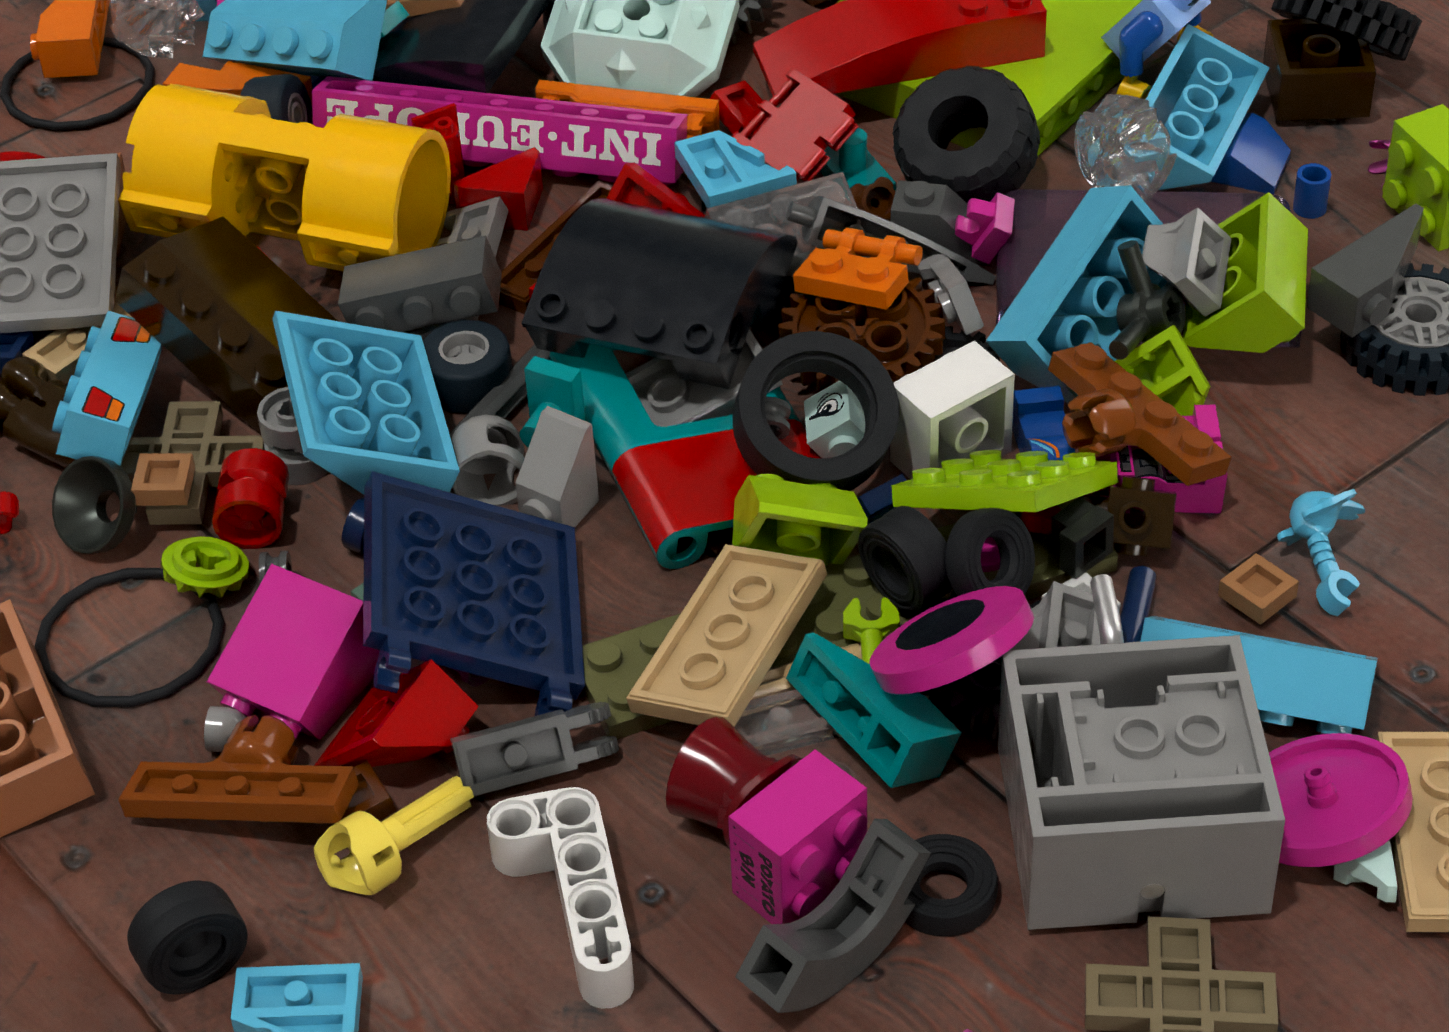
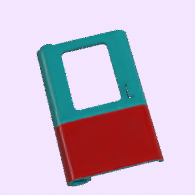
(672, 476)

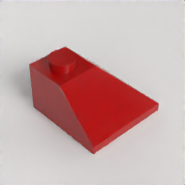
(403, 724)

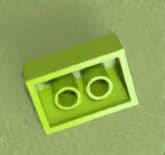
(1262, 283)

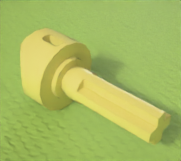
(376, 845)

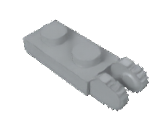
(951, 292)

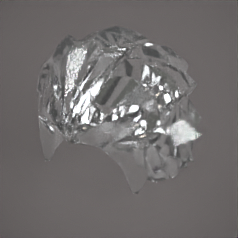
(154, 25)
(1124, 145)

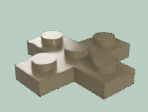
(196, 430)
(1179, 988)

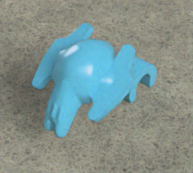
(1313, 518)

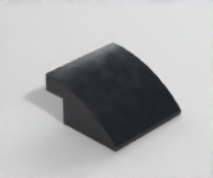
(457, 45)

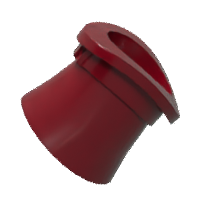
(719, 774)

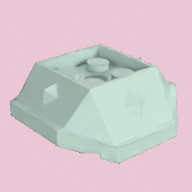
(640, 43)

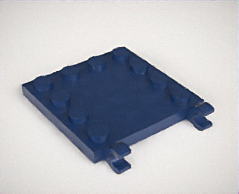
(470, 590)

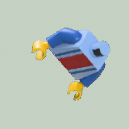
(1144, 32)

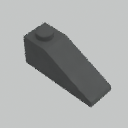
(1364, 277)

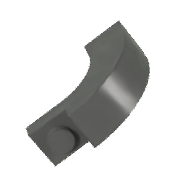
(824, 951)

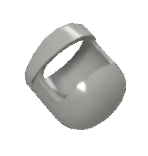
(487, 447)

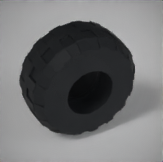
(963, 101)

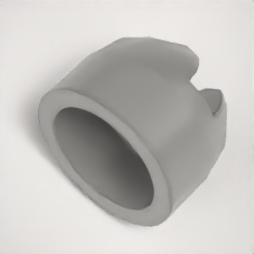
(219, 726)

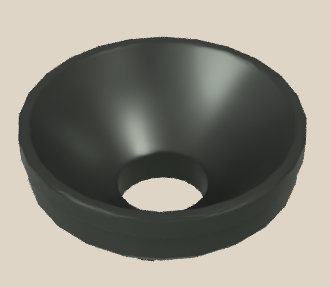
(81, 505)

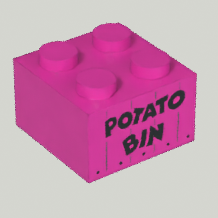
(796, 839)

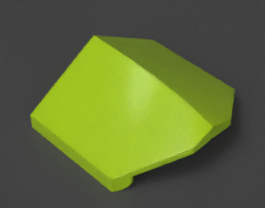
(1169, 371)

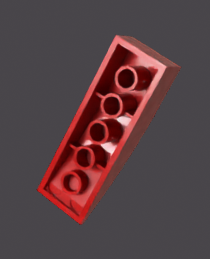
(900, 41)

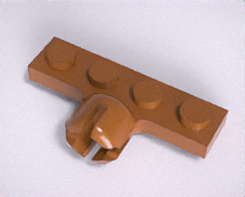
(1120, 411)
(245, 783)

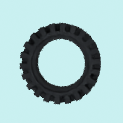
(1378, 22)

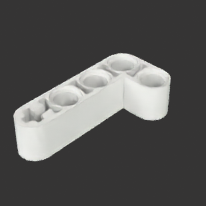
(567, 835)

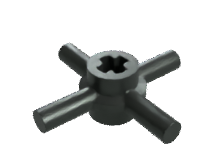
(1147, 309)

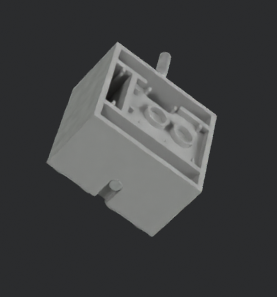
(1137, 778)

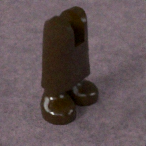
(30, 407)

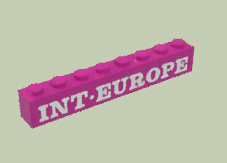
(498, 126)

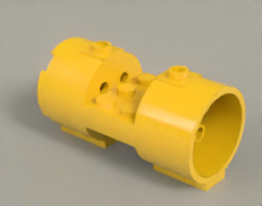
(339, 189)

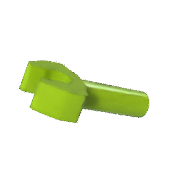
(869, 632)

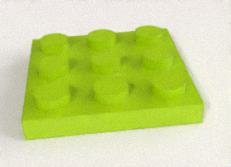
(1014, 485)

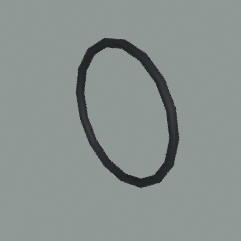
(80, 124)
(137, 699)

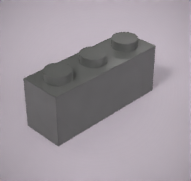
(422, 287)

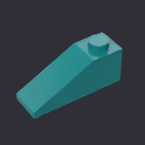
(893, 733)

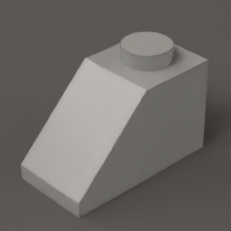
(559, 470)

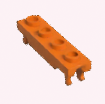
(701, 112)

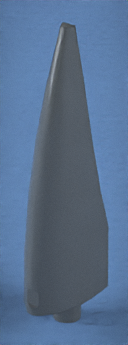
(829, 214)

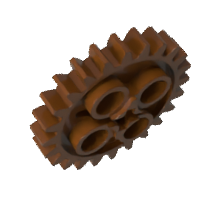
(899, 337)

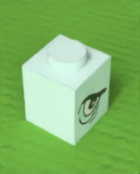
(834, 420)

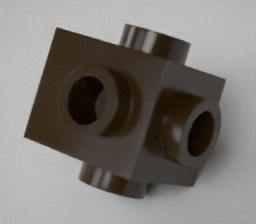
(1158, 520)

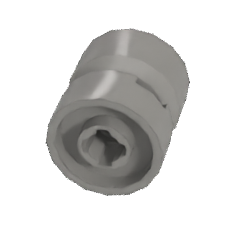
(282, 437)

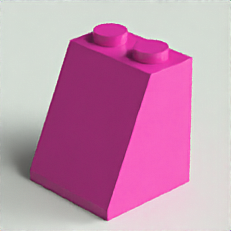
(296, 654)

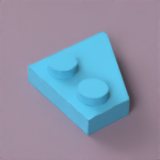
(727, 170)

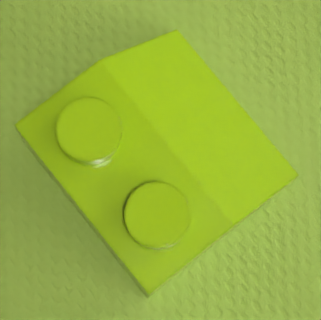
(797, 518)

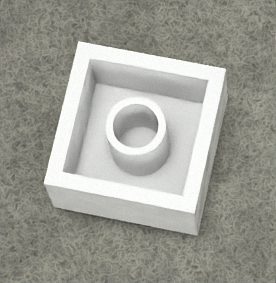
(953, 410)

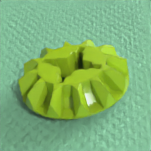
(219, 562)

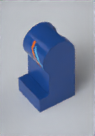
(1039, 420)

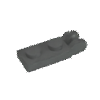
(529, 748)

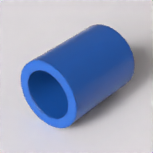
(1312, 190)

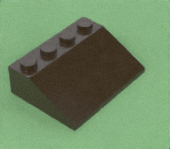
(213, 308)

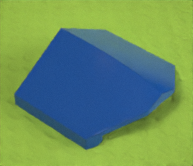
(1254, 157)

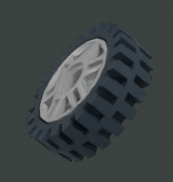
(1411, 340)

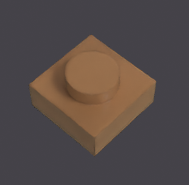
(163, 479)
(1258, 588)

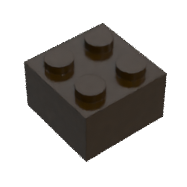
(1317, 71)

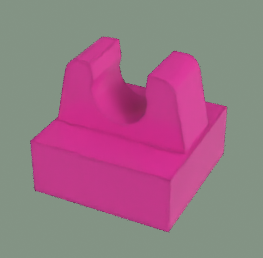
(988, 225)

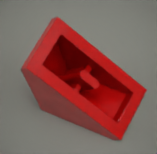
(514, 180)

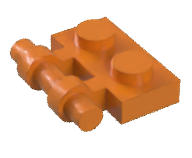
(846, 276)

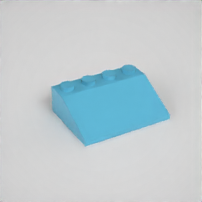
(365, 401)

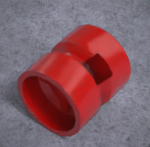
(250, 498)

